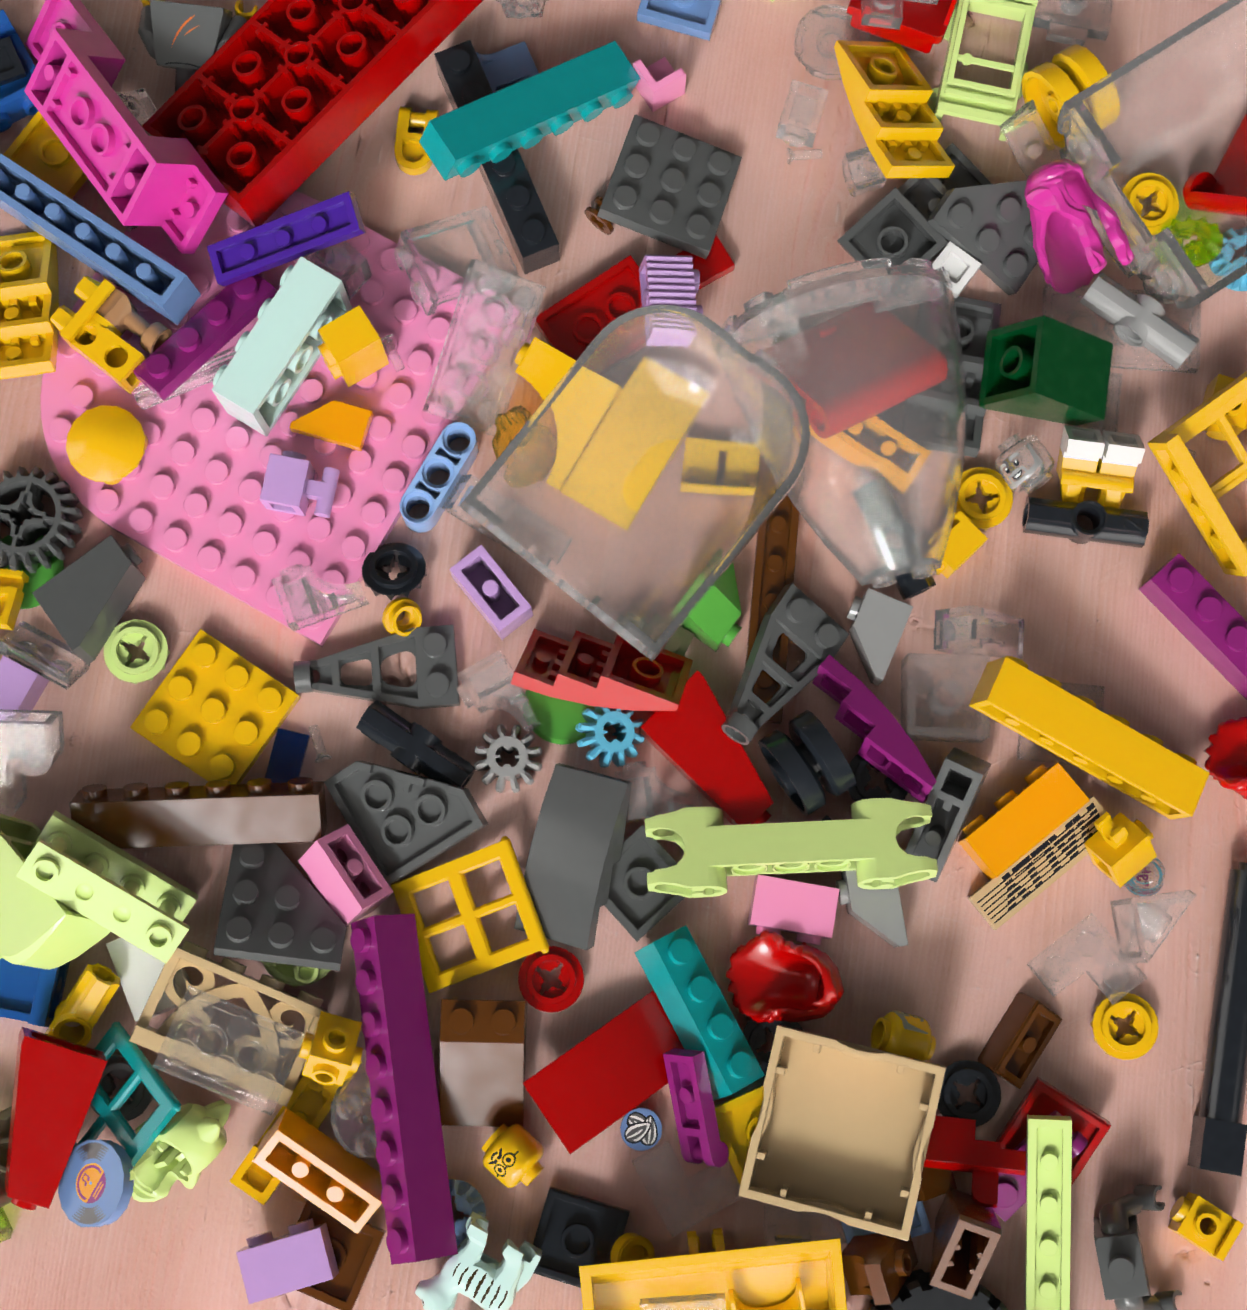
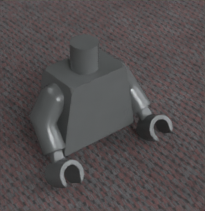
(1122, 1254)

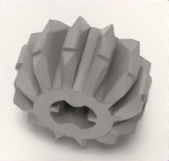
(509, 744)

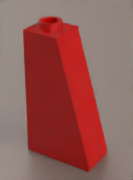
(707, 756)
(48, 1109)

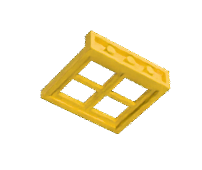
(1191, 485)

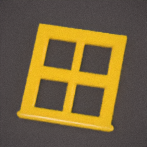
(471, 915)

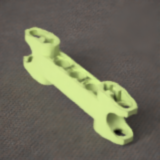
(858, 844)

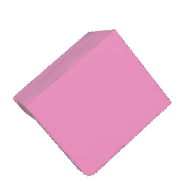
(659, 83)

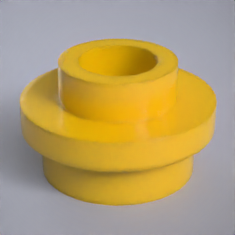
(411, 619)

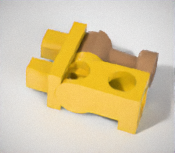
(98, 329)

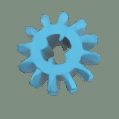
(614, 749)

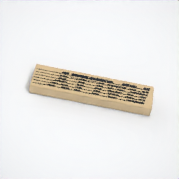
(1038, 868)

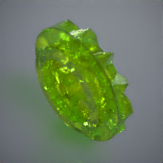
(1208, 241)

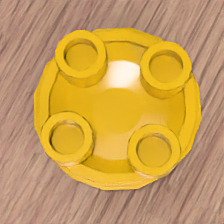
(106, 444)

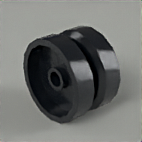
(807, 762)

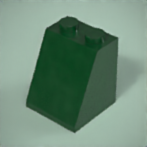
(1046, 372)

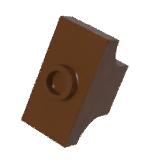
(878, 1266)

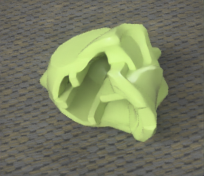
(181, 1150)

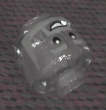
(1024, 463)

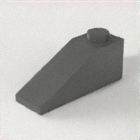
(951, 803)

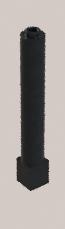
(1218, 1131)

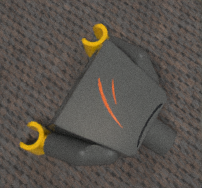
(187, 34)

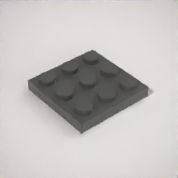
(670, 187)

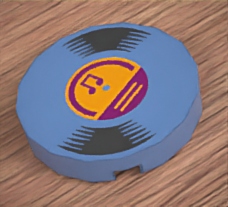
(96, 1183)

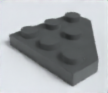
(992, 228)
(403, 815)
(276, 913)

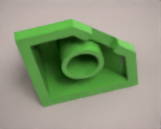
(717, 614)

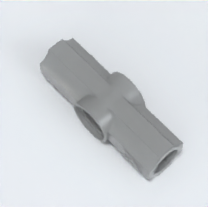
(1139, 320)

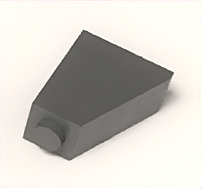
(92, 596)

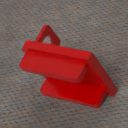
(921, 24)

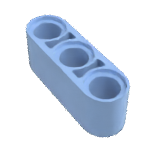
(444, 459)

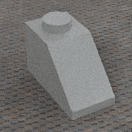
(877, 630)
(874, 908)

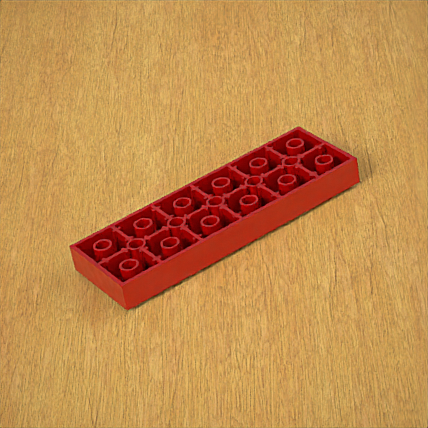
(298, 88)

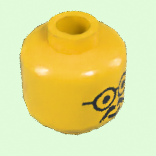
(513, 1155)

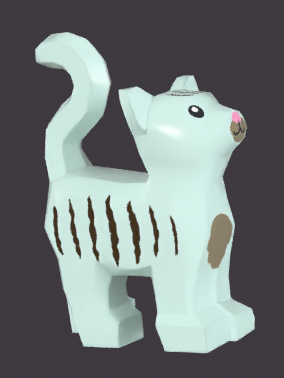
(478, 1275)

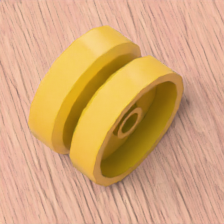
(1060, 80)

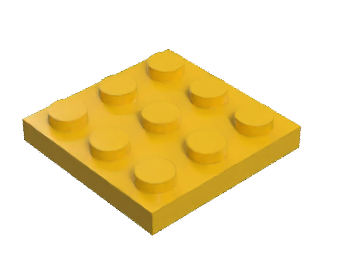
(215, 711)

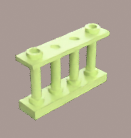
(109, 886)

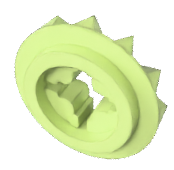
(133, 633)

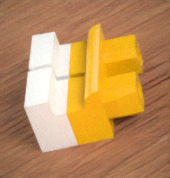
(1098, 463)

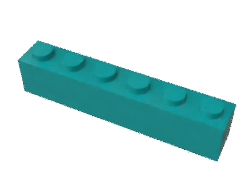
(529, 111)

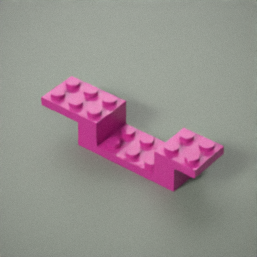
(136, 174)

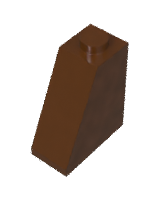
(962, 1243)

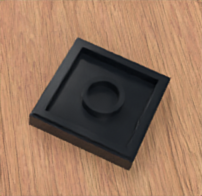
(576, 1234)

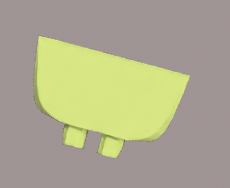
(32, 924)

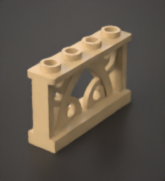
(195, 956)

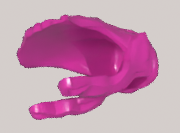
(1063, 229)

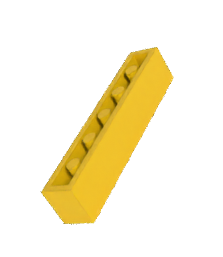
(1089, 738)

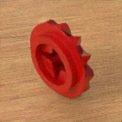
(554, 999)

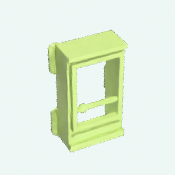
(974, 99)

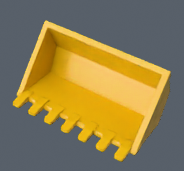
(756, 1274)

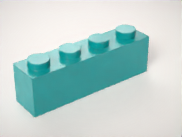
(699, 1011)

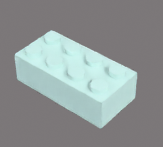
(281, 346)

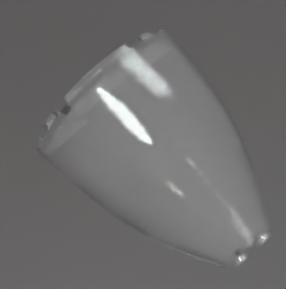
(884, 407)

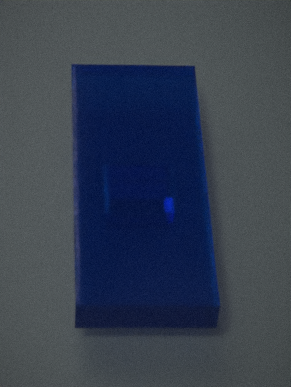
(287, 756)

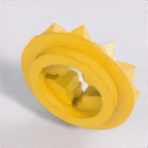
(1163, 200)
(991, 485)
(1142, 1021)

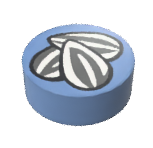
(641, 1129)

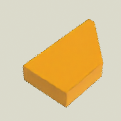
(336, 424)

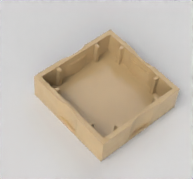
(842, 1131)

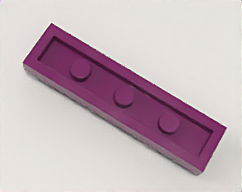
(203, 335)

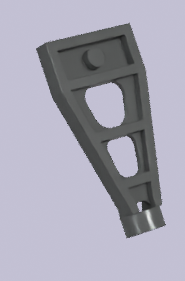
(811, 631)
(435, 670)

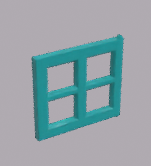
(108, 1109)

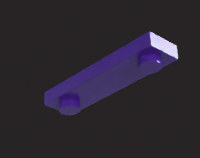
(286, 239)

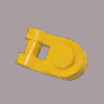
(408, 151)

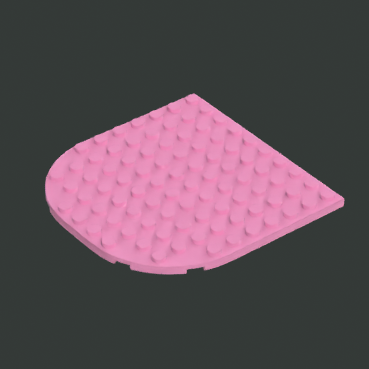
(206, 470)

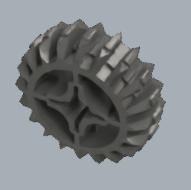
(57, 531)

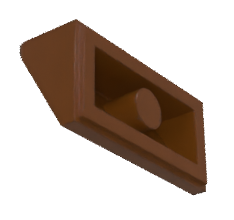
(1019, 1039)

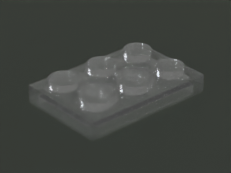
(229, 1050)

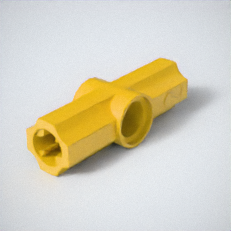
(84, 1004)

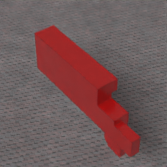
(955, 1148)

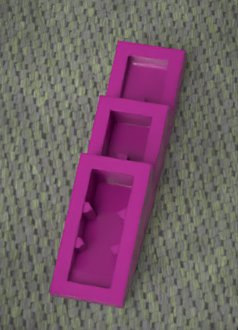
(885, 740)

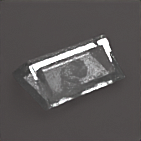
(1029, 138)

